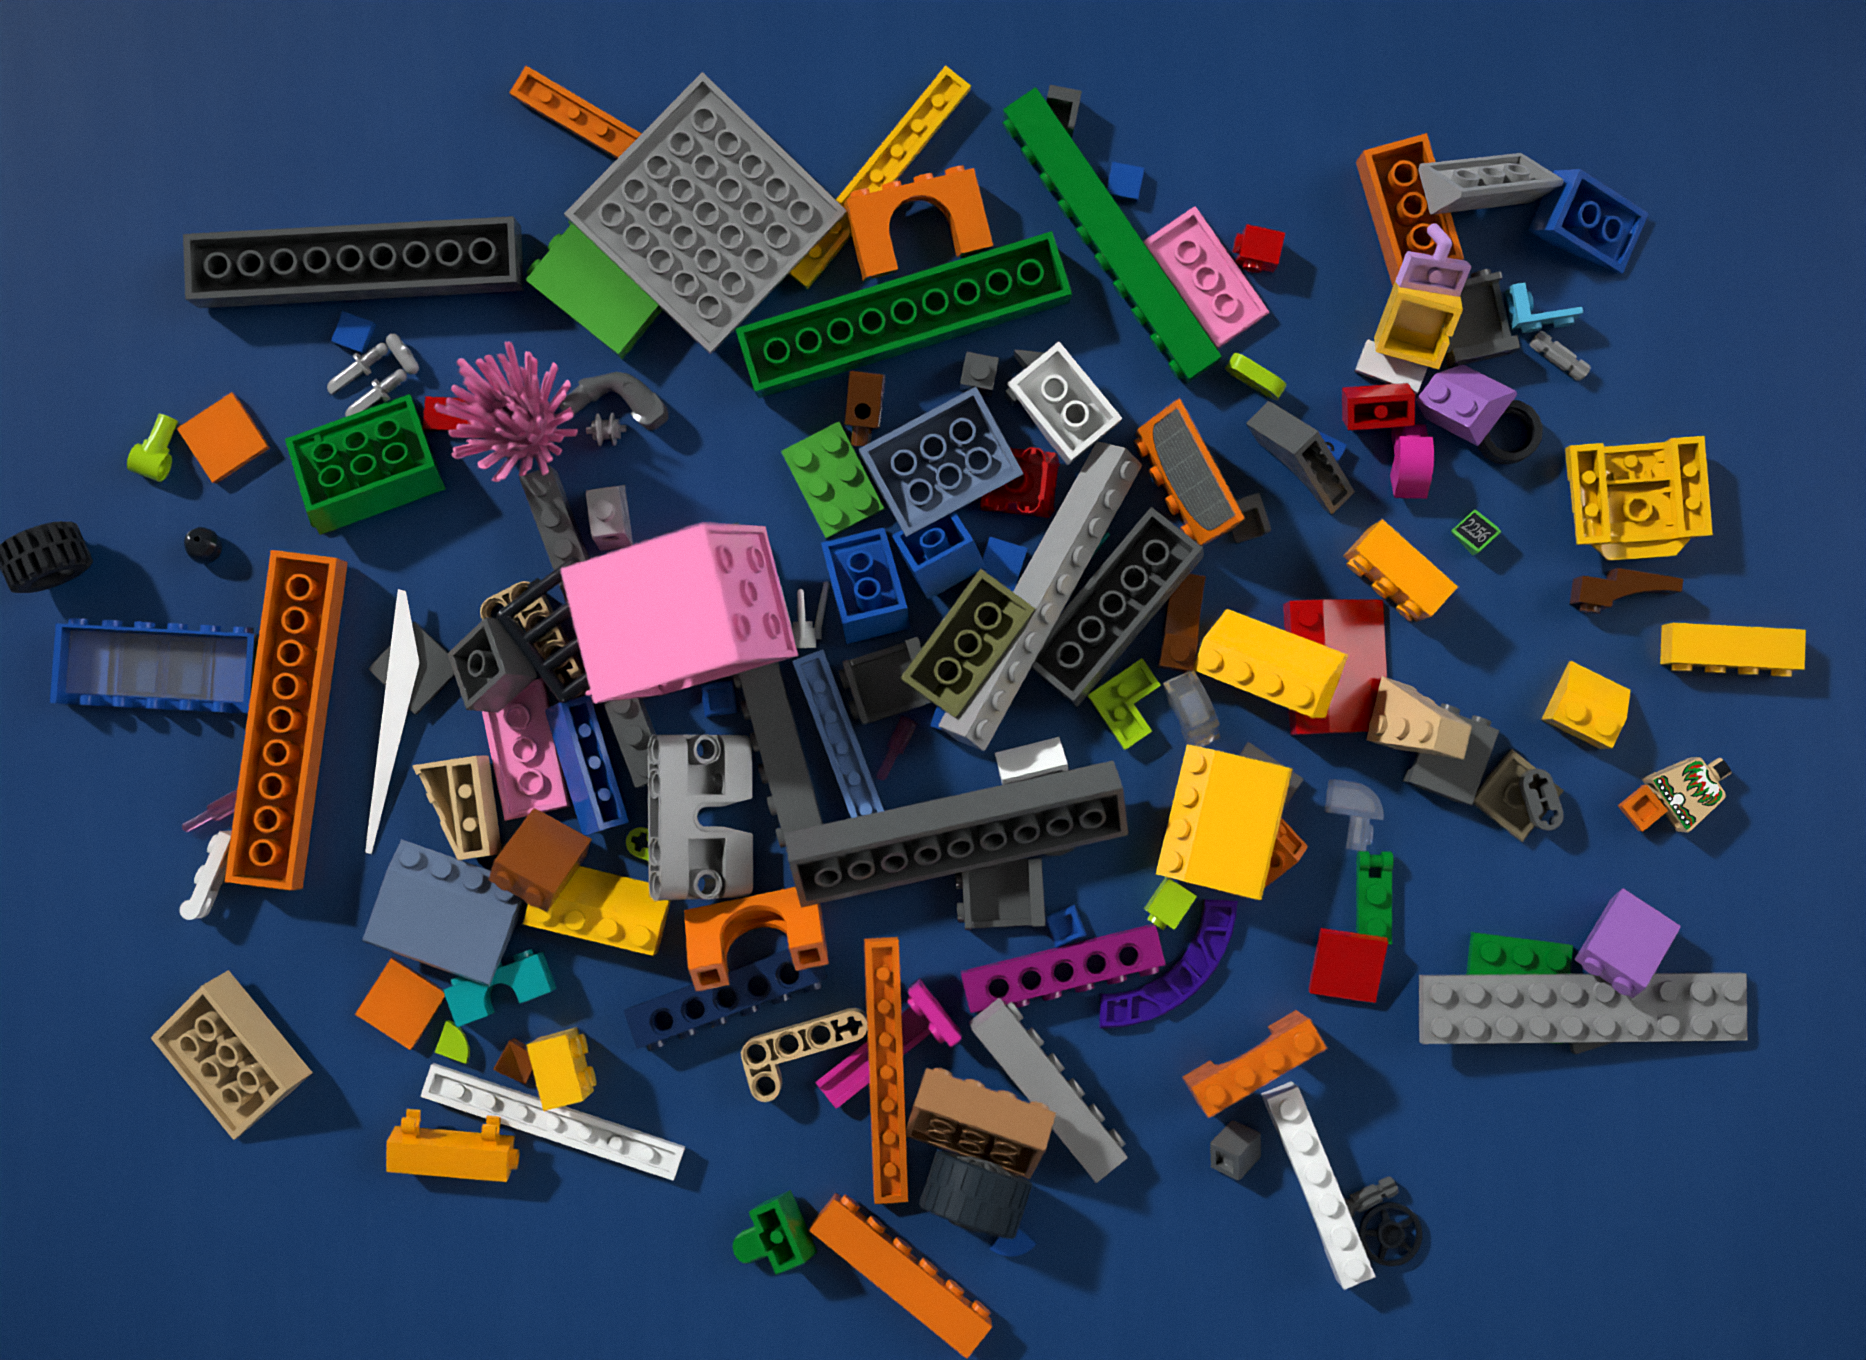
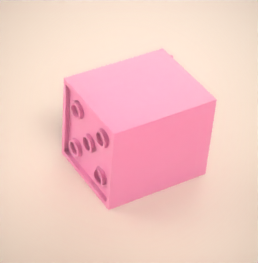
(678, 611)

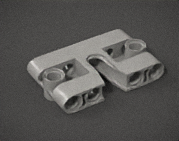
(677, 843)

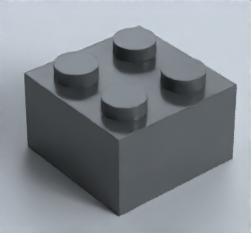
(490, 667)

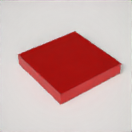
(1348, 965)

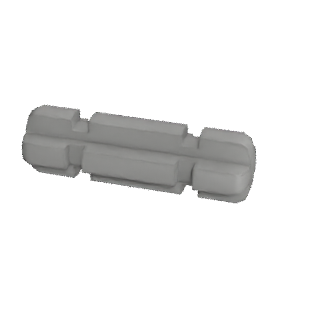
(1560, 355)

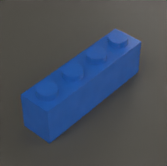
(586, 765)

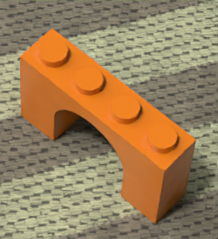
(953, 194)
(716, 926)
(1290, 1044)

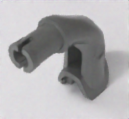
(645, 405)

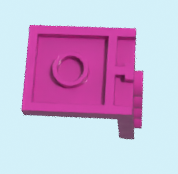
(918, 1021)

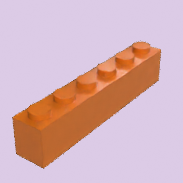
(902, 1275)

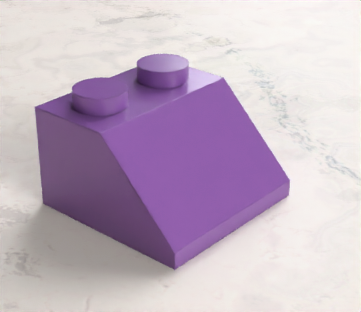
(1464, 402)

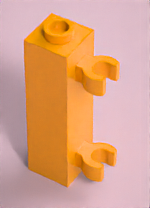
(451, 1152)

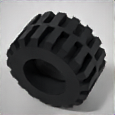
(44, 557)

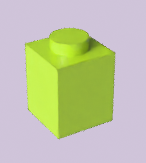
(1169, 904)

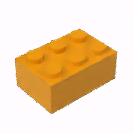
(1399, 572)

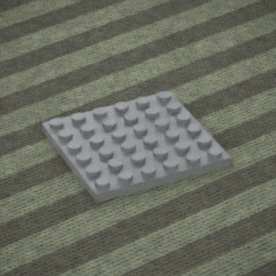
(705, 213)

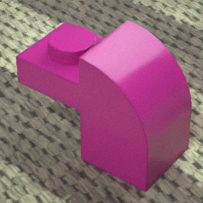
(1412, 462)

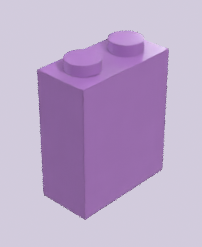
(1627, 943)

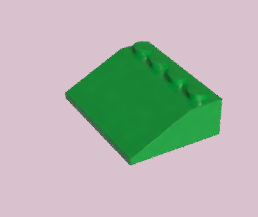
(369, 466)

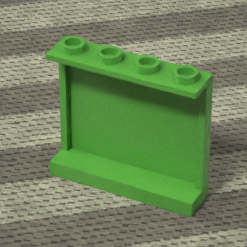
(593, 291)

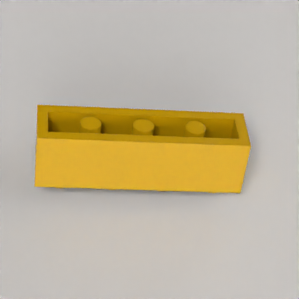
(1733, 647)

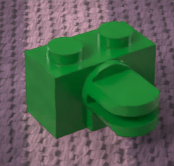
(776, 1233)

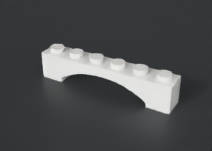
(1318, 1185)

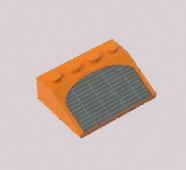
(1187, 474)

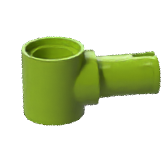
(153, 456)

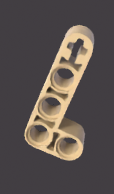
(529, 616)
(806, 1045)

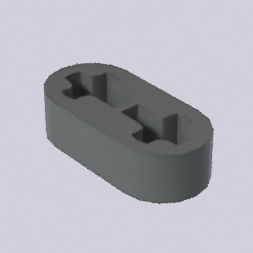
(1548, 797)

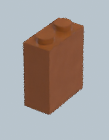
(539, 860)

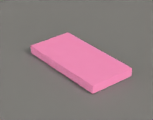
(1206, 277)
(526, 755)

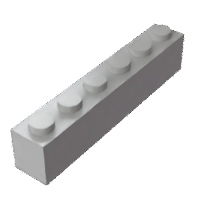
(1043, 1082)

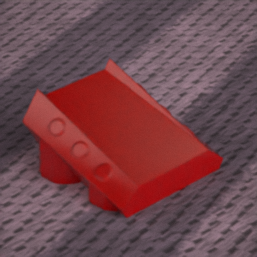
(1033, 491)

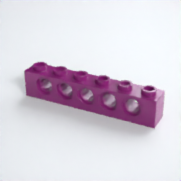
(1143, 939)

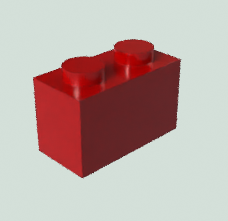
(1378, 406)

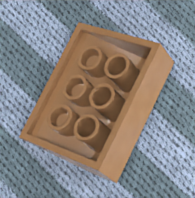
(980, 1122)

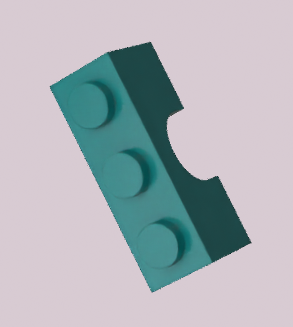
(527, 976)

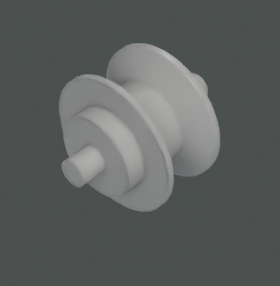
(606, 429)

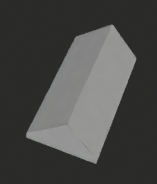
(1485, 182)

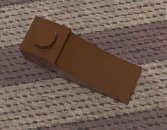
(1598, 594)
(1182, 625)

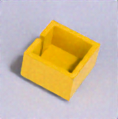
(1414, 323)
(561, 1068)

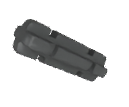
(1371, 1195)

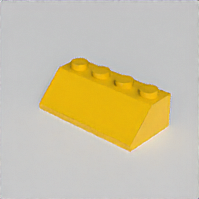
(1271, 663)
(605, 911)

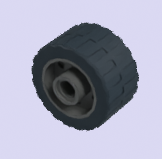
(975, 1194)

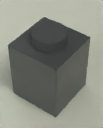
(979, 372)

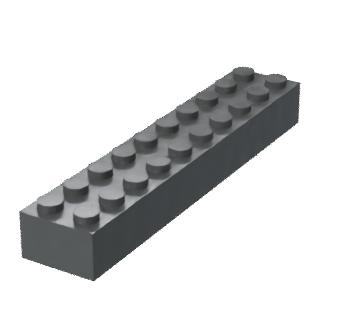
(353, 262)
(957, 833)

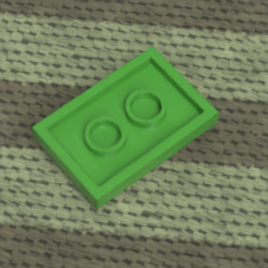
(832, 480)

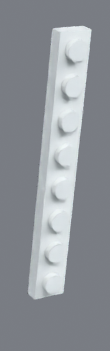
(558, 1124)

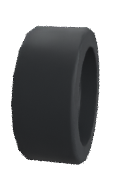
(1534, 436)

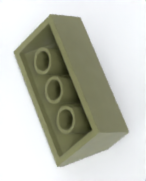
(967, 643)

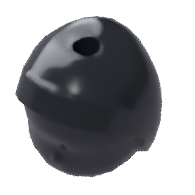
(202, 545)

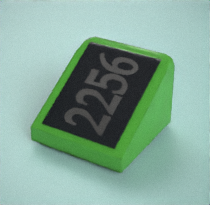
(1475, 532)

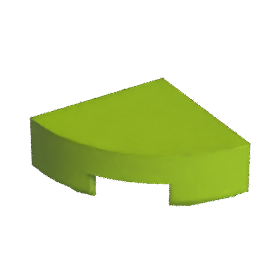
(453, 1043)

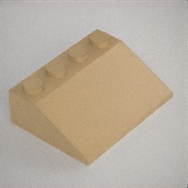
(230, 1054)

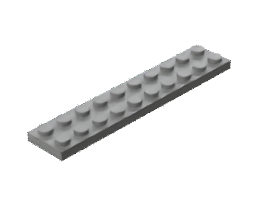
(1580, 1009)

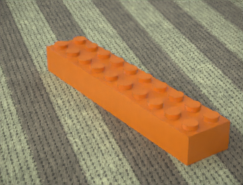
(286, 720)

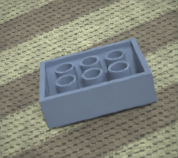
(940, 461)
(443, 913)

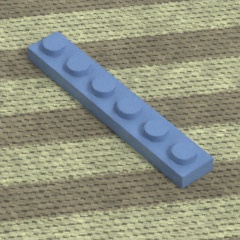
(837, 734)

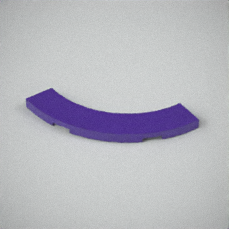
(1182, 979)

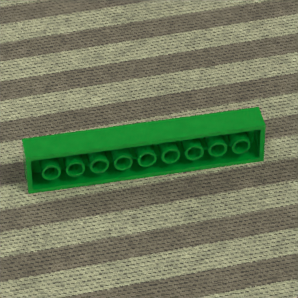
(904, 314)

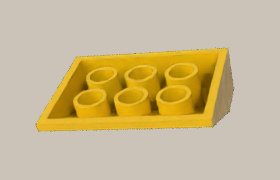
(1224, 821)

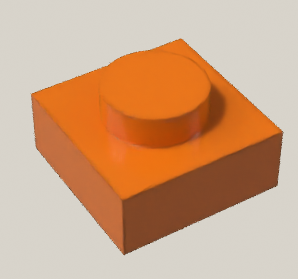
(1642, 808)

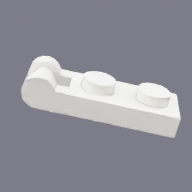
(208, 878)

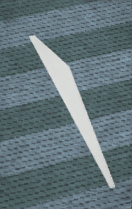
(399, 687)

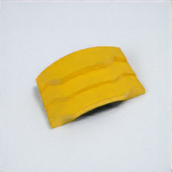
(1639, 497)

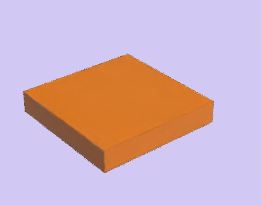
(223, 438)
(401, 1003)

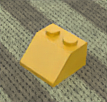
(1588, 706)

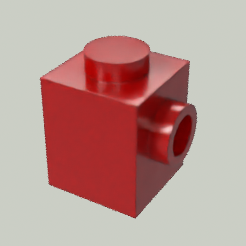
(1258, 248)

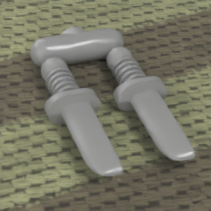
(362, 365)

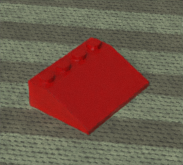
(1356, 630)

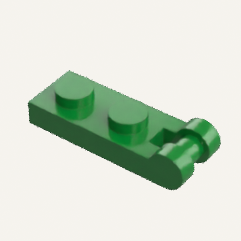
(1374, 894)

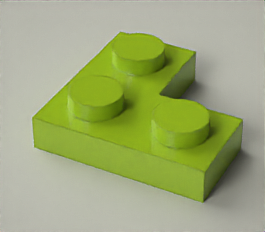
(1117, 699)

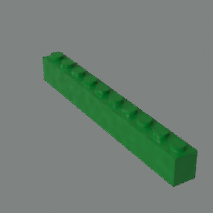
(1111, 236)

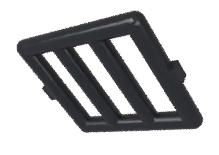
(526, 640)

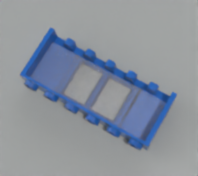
(153, 666)

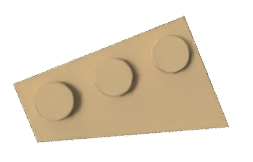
(1415, 723)
(465, 804)

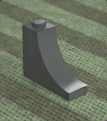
(1303, 453)

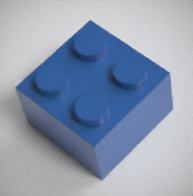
(940, 554)

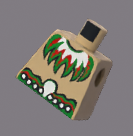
(1689, 790)

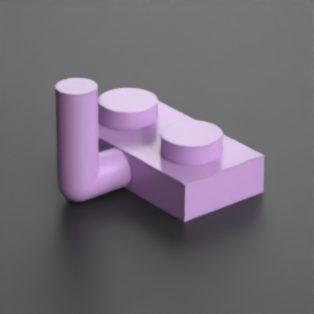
(1436, 271)

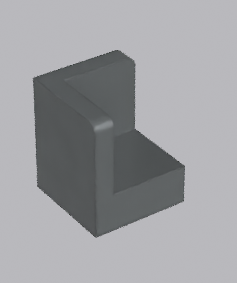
(1065, 105)
(1255, 521)
(1235, 1150)

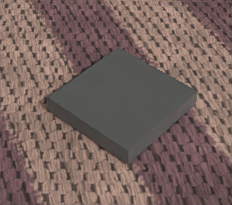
(433, 669)

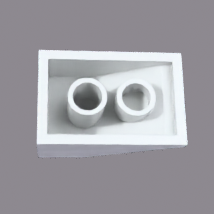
(1064, 403)

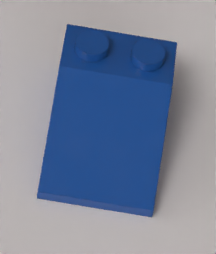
(1589, 220)
(865, 585)

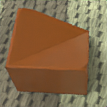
(515, 1062)

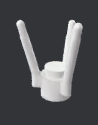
(803, 631)

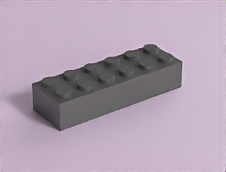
(1116, 605)

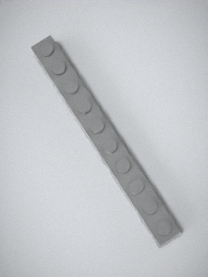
(1048, 585)

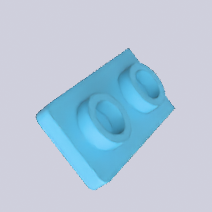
(1519, 308)

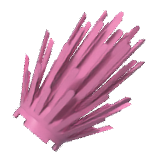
(511, 418)

